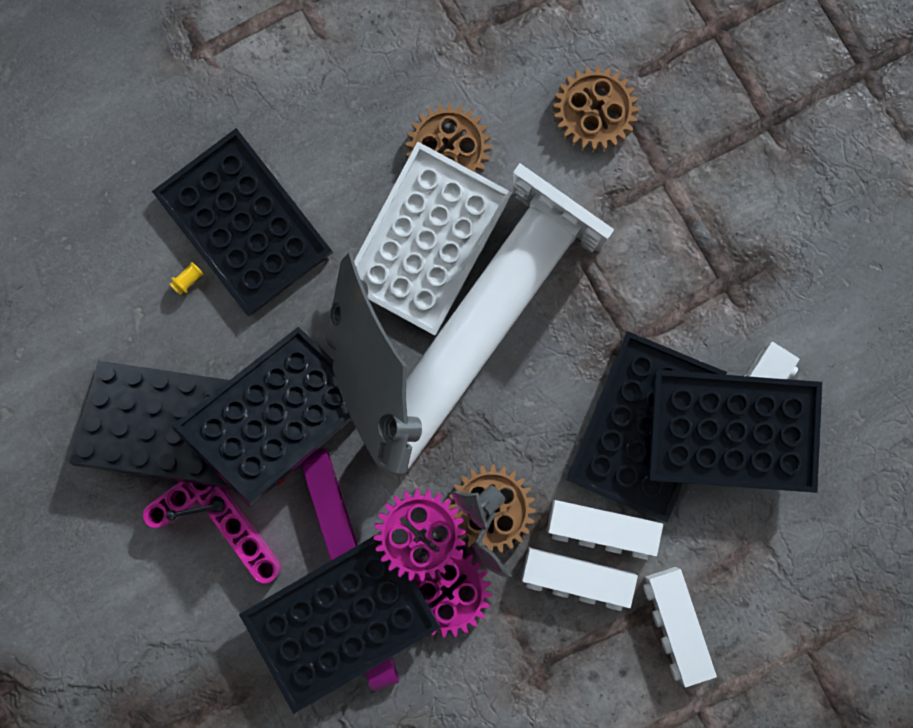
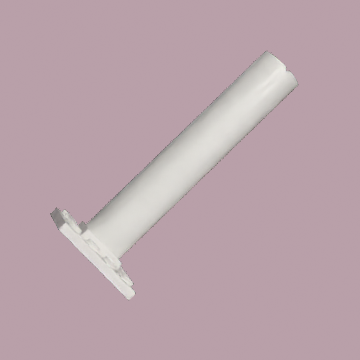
(498, 298)

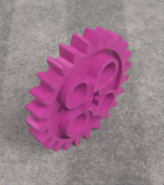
(402, 553)
(464, 610)

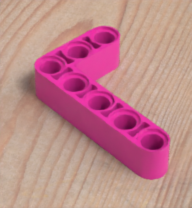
(231, 510)

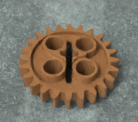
(617, 100)
(431, 130)
(516, 509)

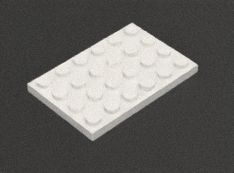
(428, 237)

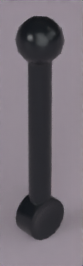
(216, 506)

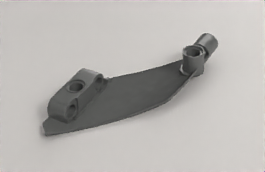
(370, 373)

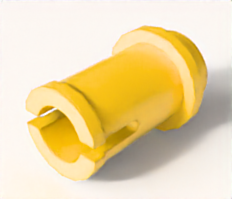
(186, 279)

